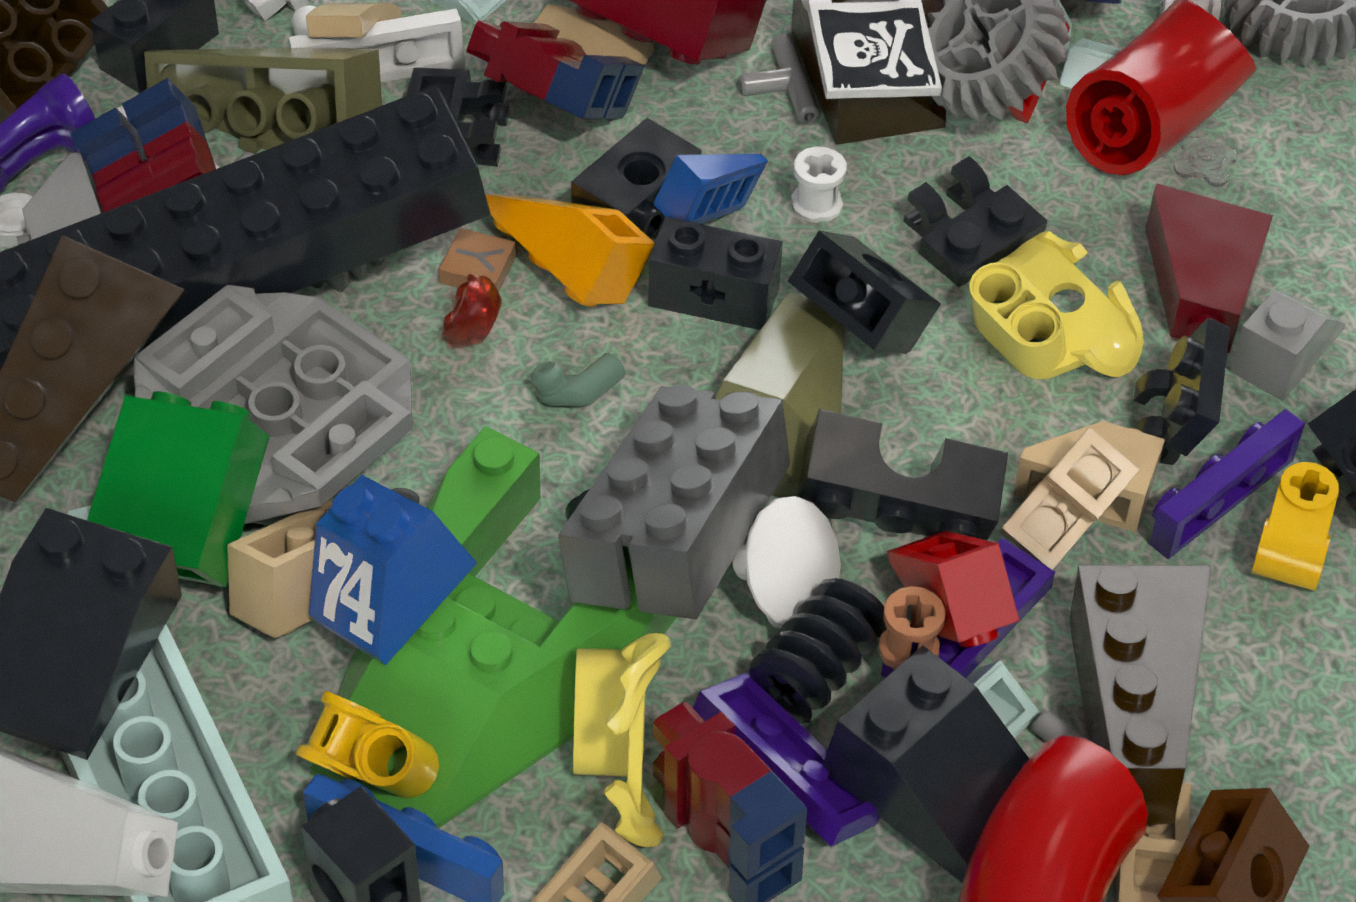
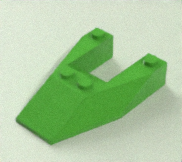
(486, 670)

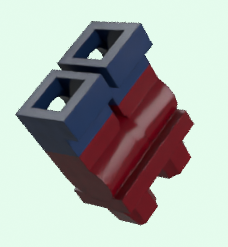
(556, 68)
(147, 150)
(730, 803)

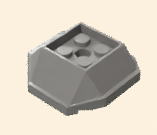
(306, 377)

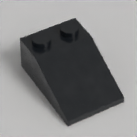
(78, 627)
(927, 757)

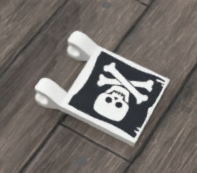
(873, 49)

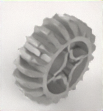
(1295, 27)
(995, 53)

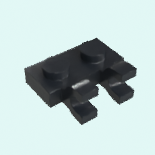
(465, 97)
(982, 234)
(1191, 391)

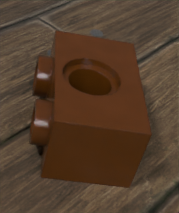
(1237, 851)

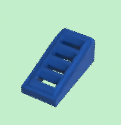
(708, 185)

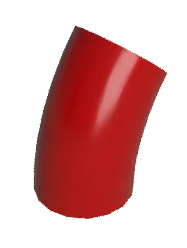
(1156, 90)
(1058, 828)

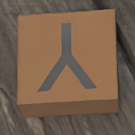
(479, 256)

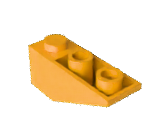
(584, 246)

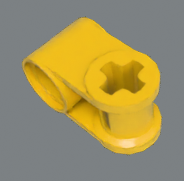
(1298, 526)
(360, 745)

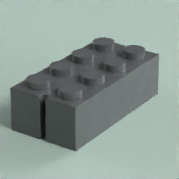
(678, 498)

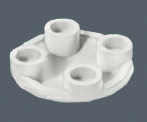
(787, 556)

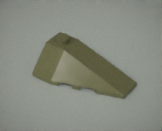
(271, 92)
(797, 361)

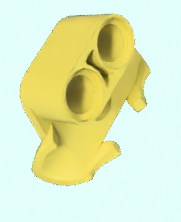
(1098, 334)
(612, 727)

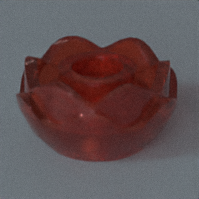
(473, 313)

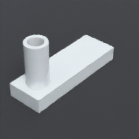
(403, 43)

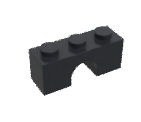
(850, 479)

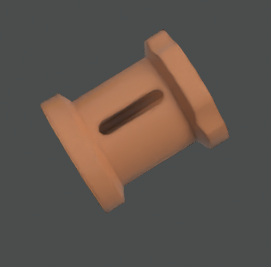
(923, 628)

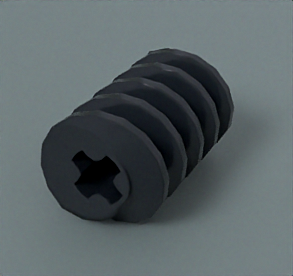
(819, 647)

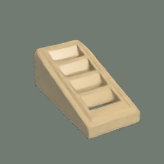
(602, 846)

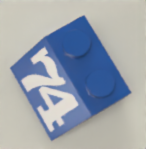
(381, 568)

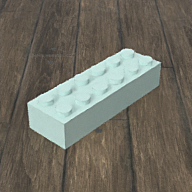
(173, 762)

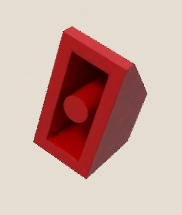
(968, 580)

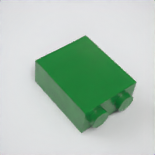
(181, 479)

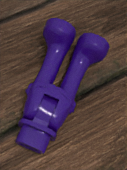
(42, 126)

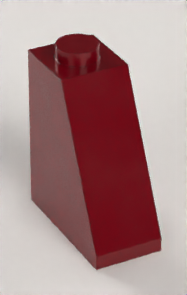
(1203, 257)

